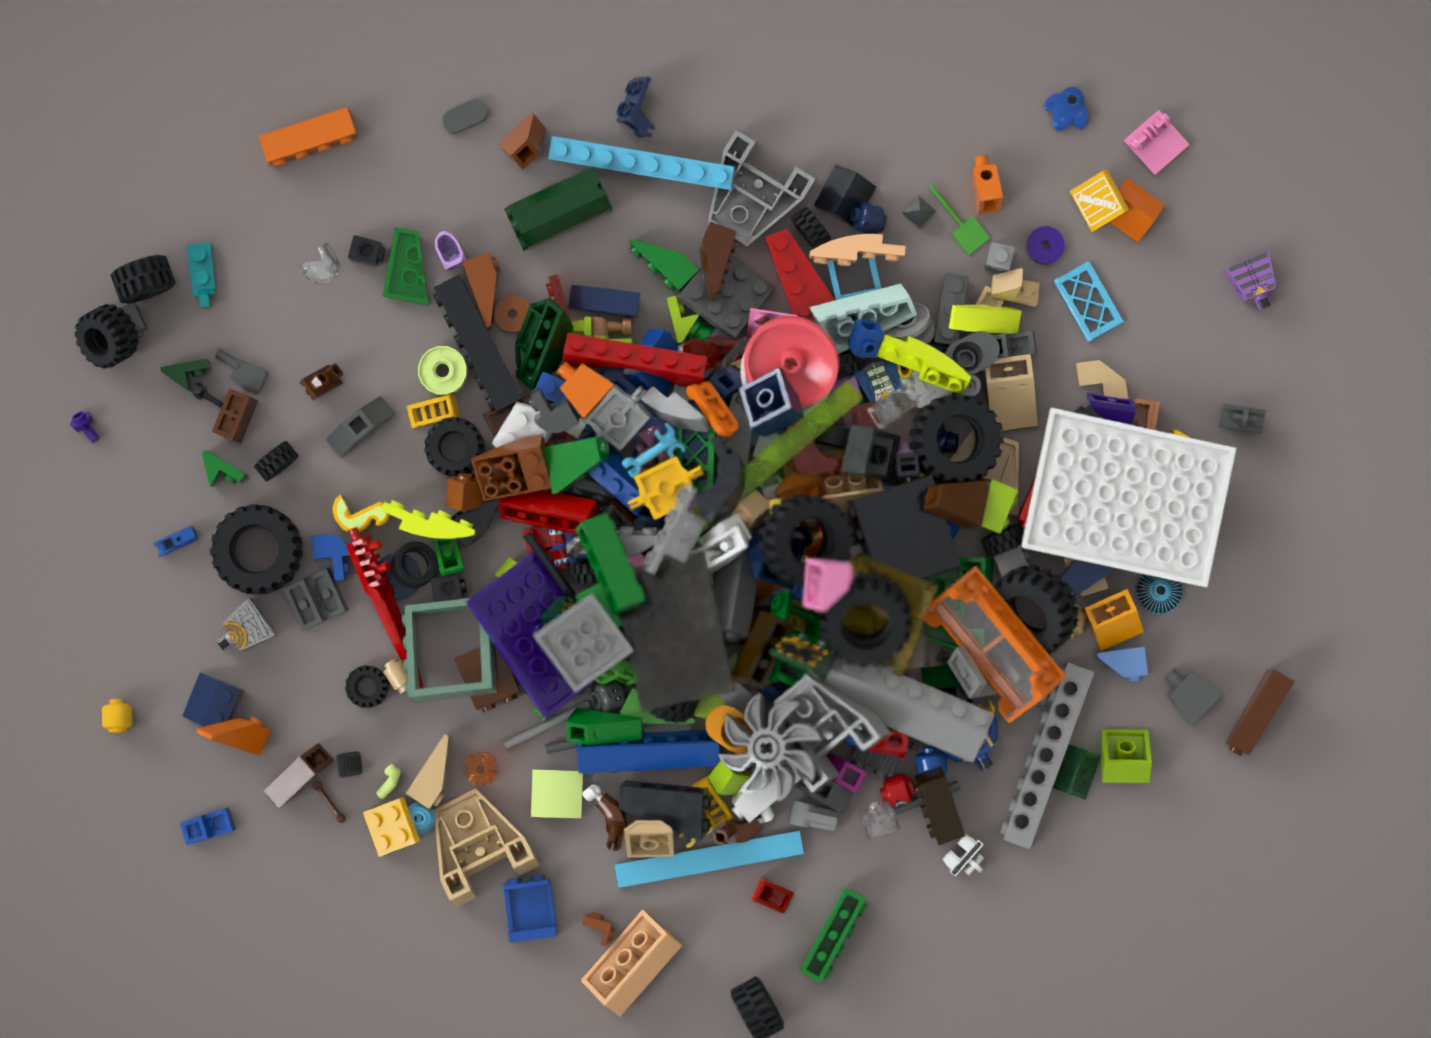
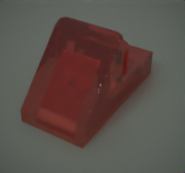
(554, 289)

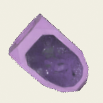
(449, 250)

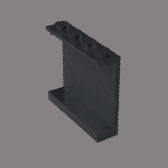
(900, 532)

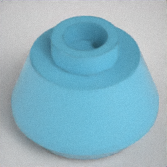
(429, 815)

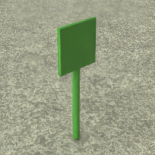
(969, 234)

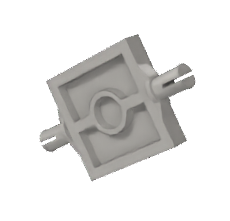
(618, 416)

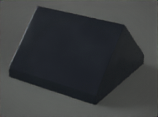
(843, 193)

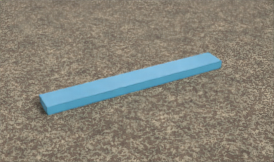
(709, 859)

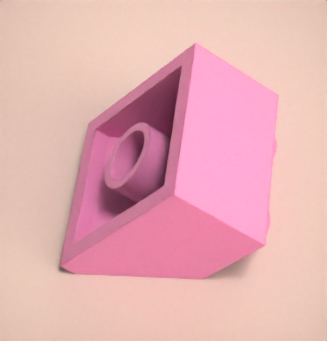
(825, 582)

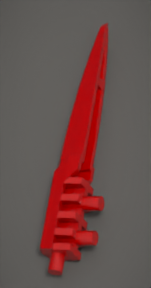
(377, 588)

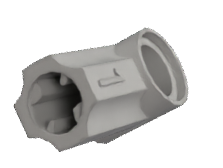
(807, 815)

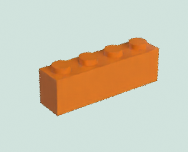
(308, 136)

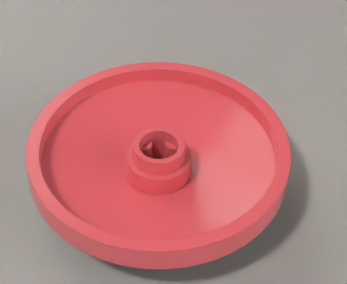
(800, 350)

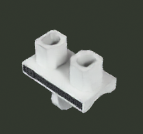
(971, 848)

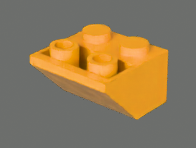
(1113, 619)

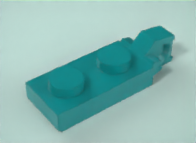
(202, 272)

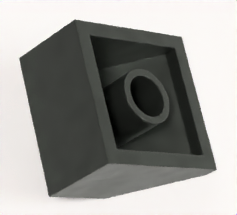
(871, 453)

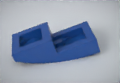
(207, 826)

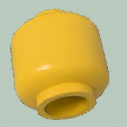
(117, 716)

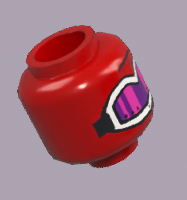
(897, 790)

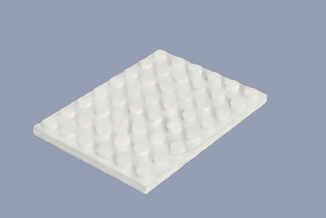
(1128, 497)

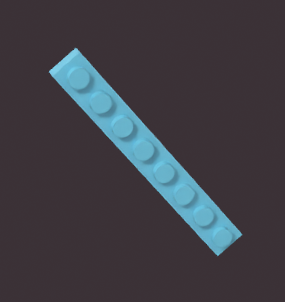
(641, 162)

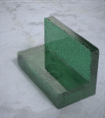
(1076, 771)

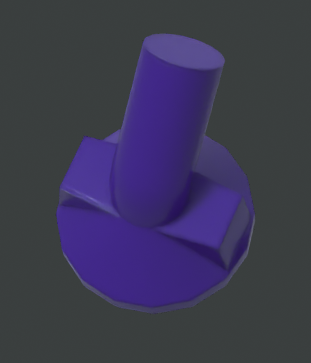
(82, 421)

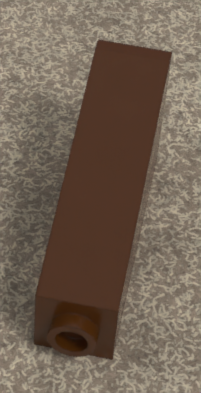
(1259, 711)

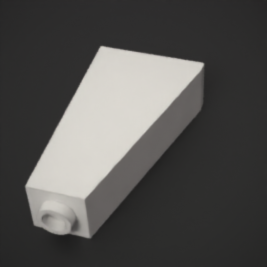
(752, 804)

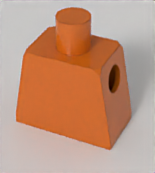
(986, 186)
(583, 387)

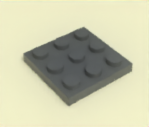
(731, 309)

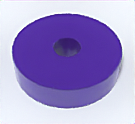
(1055, 241)

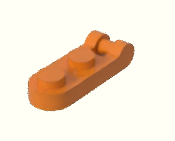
(713, 408)

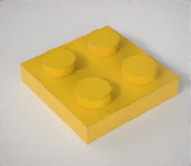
(391, 826)

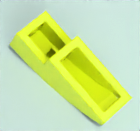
(985, 318)

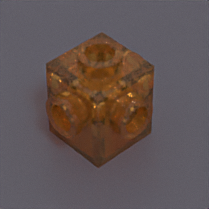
(490, 768)

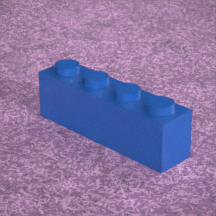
(616, 479)

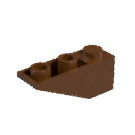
(714, 254)

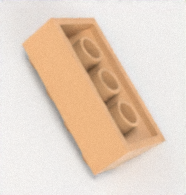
(631, 963)

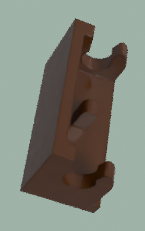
(235, 416)

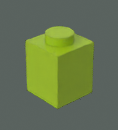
(727, 781)

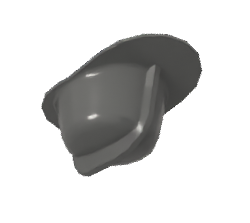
(974, 352)

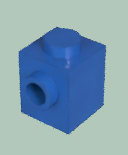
(865, 338)

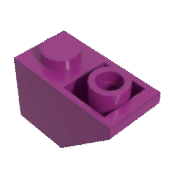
(850, 775)

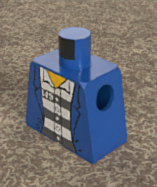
(878, 380)

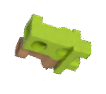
(601, 328)

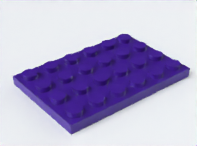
(510, 616)

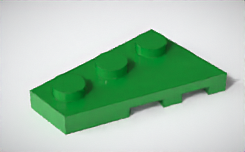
(405, 269)

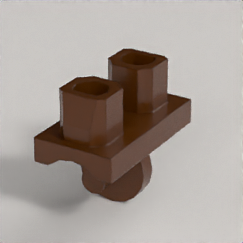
(322, 381)

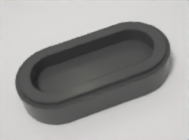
(465, 116)

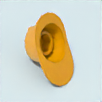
(716, 728)

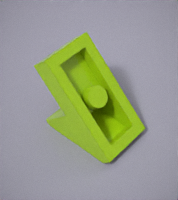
(681, 325)

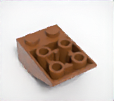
(512, 468)

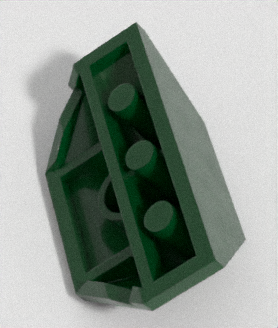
(541, 341)

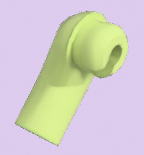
(391, 783)

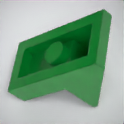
(215, 466)
(448, 556)

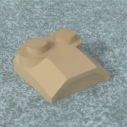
(649, 839)

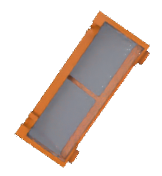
(996, 642)

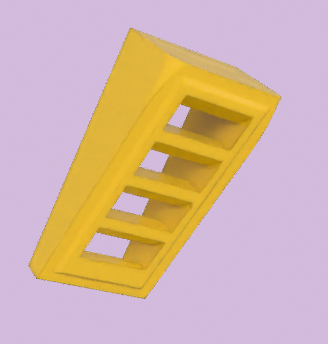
(452, 407)
(728, 815)

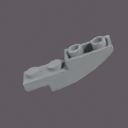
(633, 540)

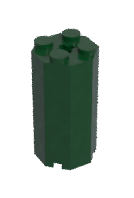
(558, 209)

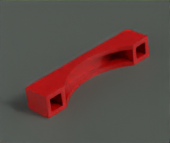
(596, 352)

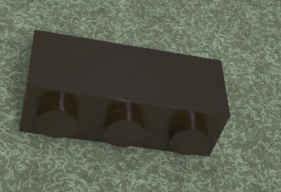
(755, 661)
(938, 806)

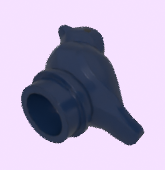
(947, 440)

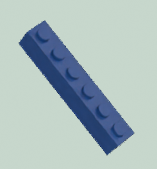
(654, 751)

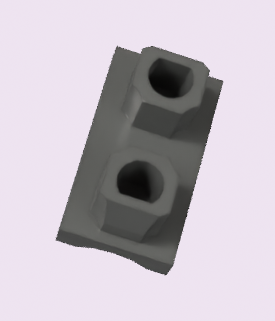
(1242, 418)

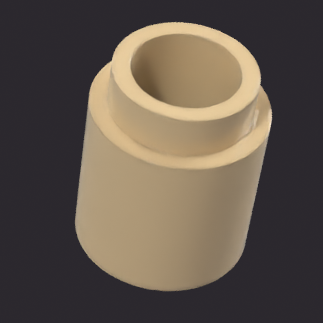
(396, 674)

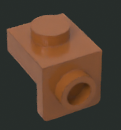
(597, 921)

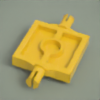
(661, 485)

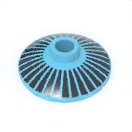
(1151, 600)

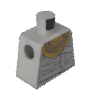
(245, 628)

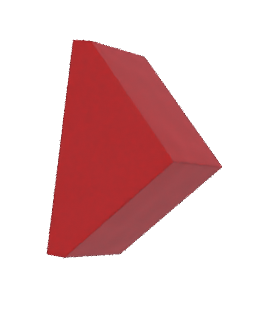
(772, 895)

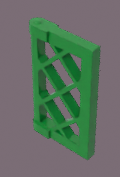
(710, 467)

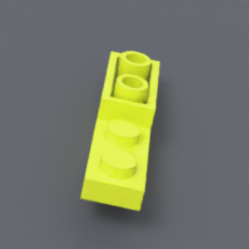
(923, 358)
(438, 525)

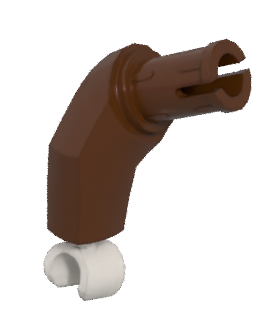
(615, 818)
(739, 832)

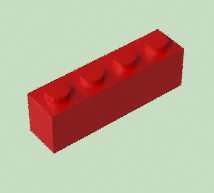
(548, 510)

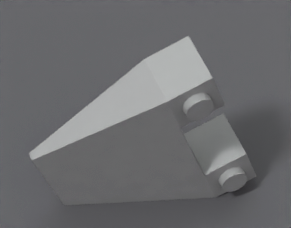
(755, 196)
(835, 719)

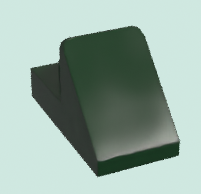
(181, 371)

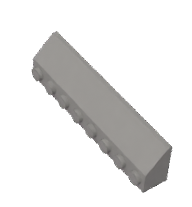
(913, 707)

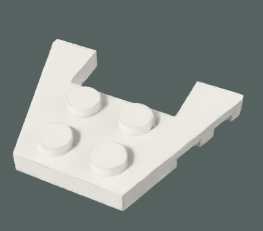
(521, 424)

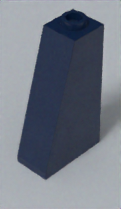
(1082, 575)

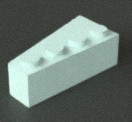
(886, 306)

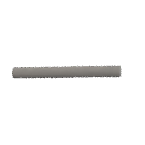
(542, 727)

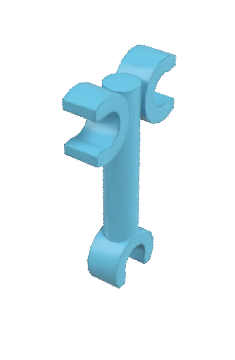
(667, 443)

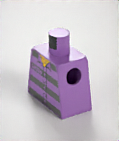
(1253, 279)

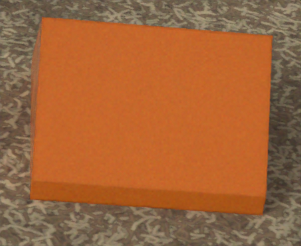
(1142, 211)

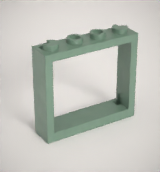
(488, 657)

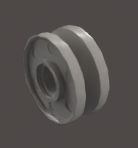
(919, 327)

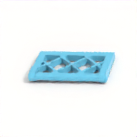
(1096, 283)

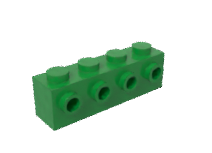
(610, 563)
(832, 934)

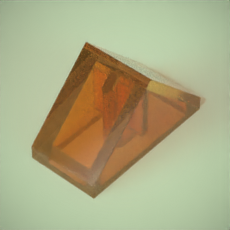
(799, 483)

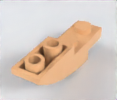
(846, 249)

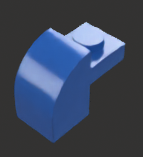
(334, 547)

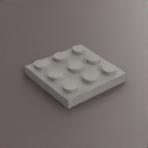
(583, 642)

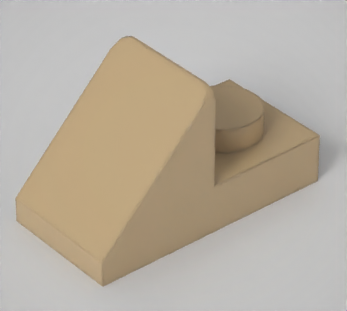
(1014, 288)

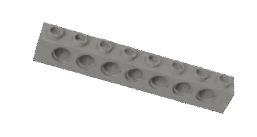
(1024, 836)

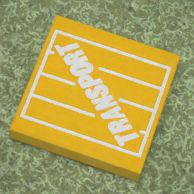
(1099, 200)

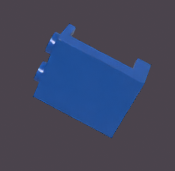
(530, 909)

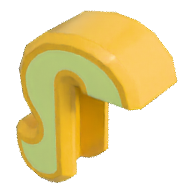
(361, 519)

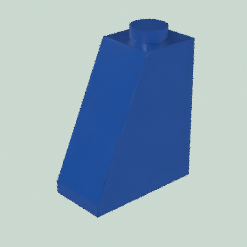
(655, 338)

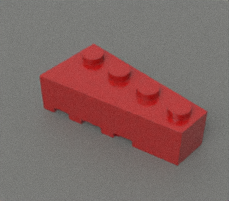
(796, 275)

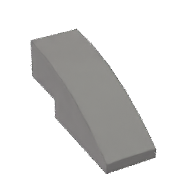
(674, 411)

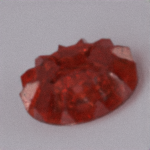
(700, 347)

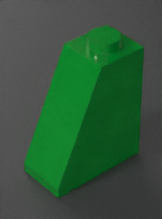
(573, 461)

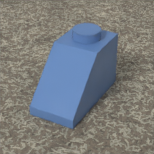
(1126, 662)

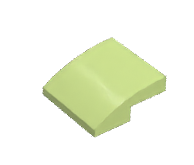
(556, 794)

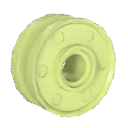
(443, 356)

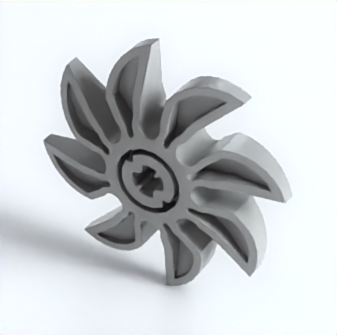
(758, 748)

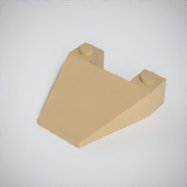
(473, 837)

